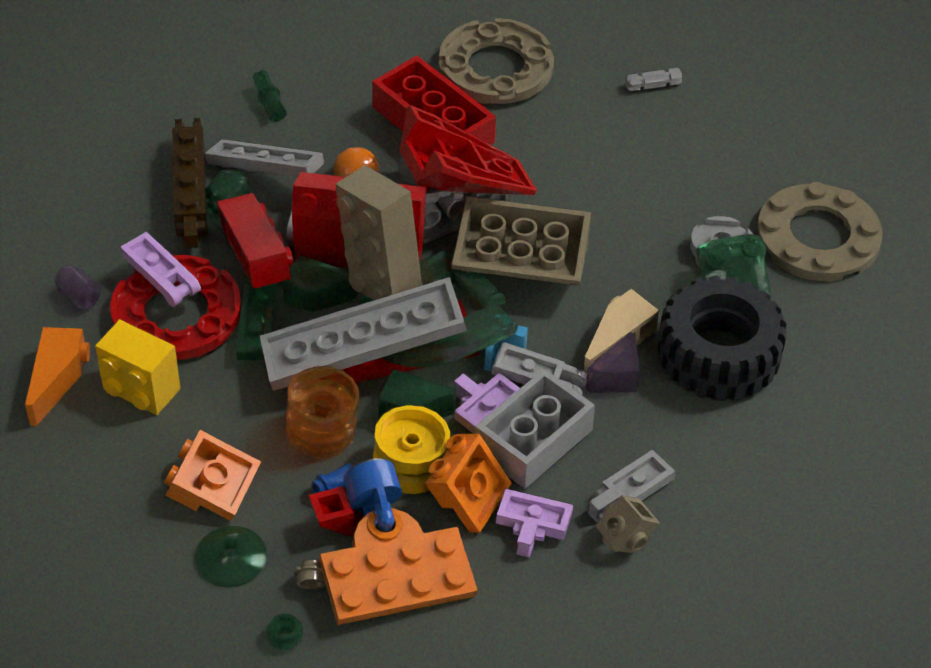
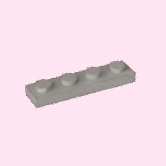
(263, 158)

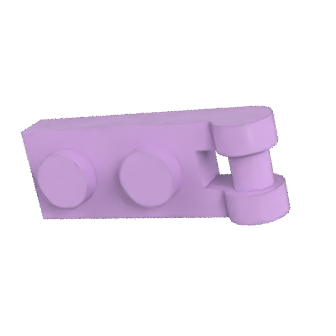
(160, 268)

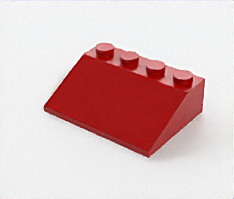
(318, 220)

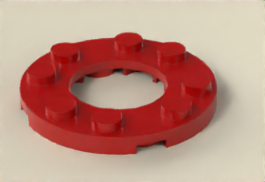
(212, 329)

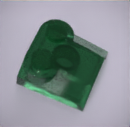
(737, 258)

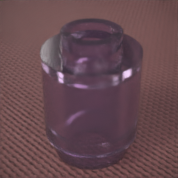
(77, 287)

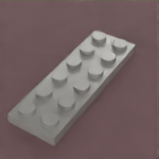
(364, 332)

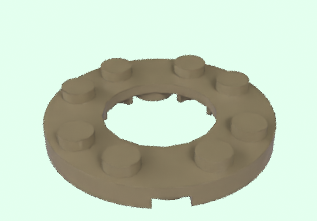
(503, 32)
(819, 264)

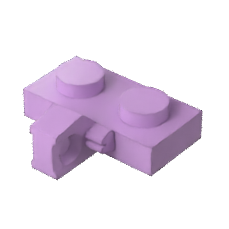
(480, 398)
(533, 518)

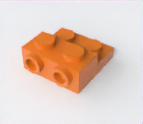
(211, 475)
(468, 480)

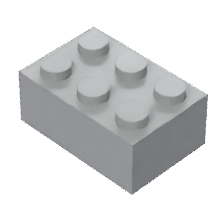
(536, 427)

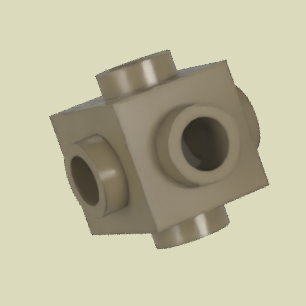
(627, 525)

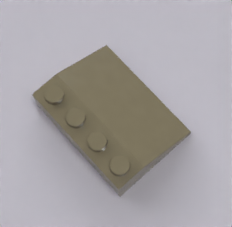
(522, 241)

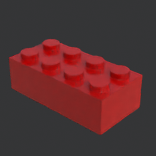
(427, 89)

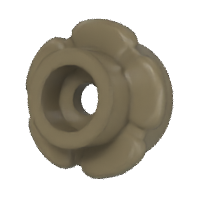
(309, 575)

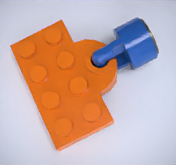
(391, 558)

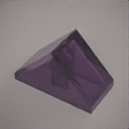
(616, 369)

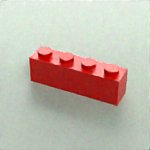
(255, 240)

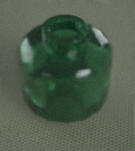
(226, 186)

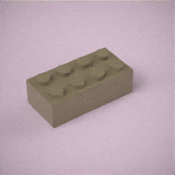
(378, 234)

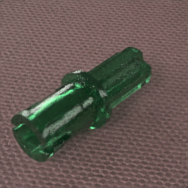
(269, 96)

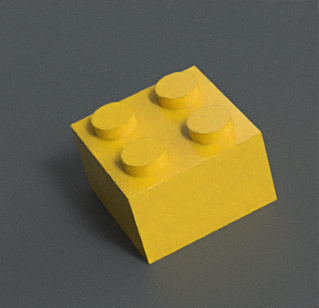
(138, 367)

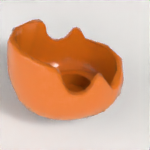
(352, 160)

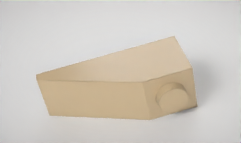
(622, 316)

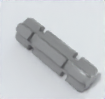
(653, 79)

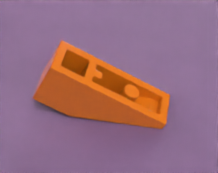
(55, 369)

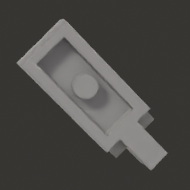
(635, 480)

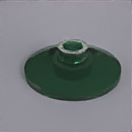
(235, 566)

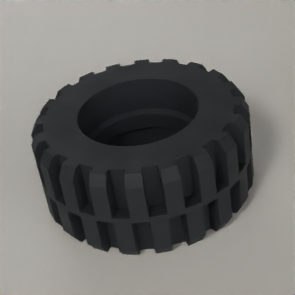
(717, 368)

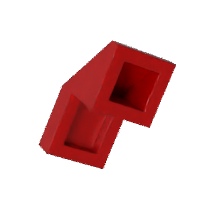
(335, 512)

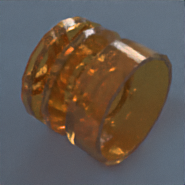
(321, 411)

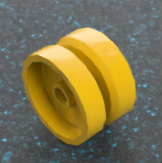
(412, 441)

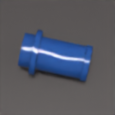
(331, 480)

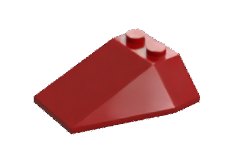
(457, 161)

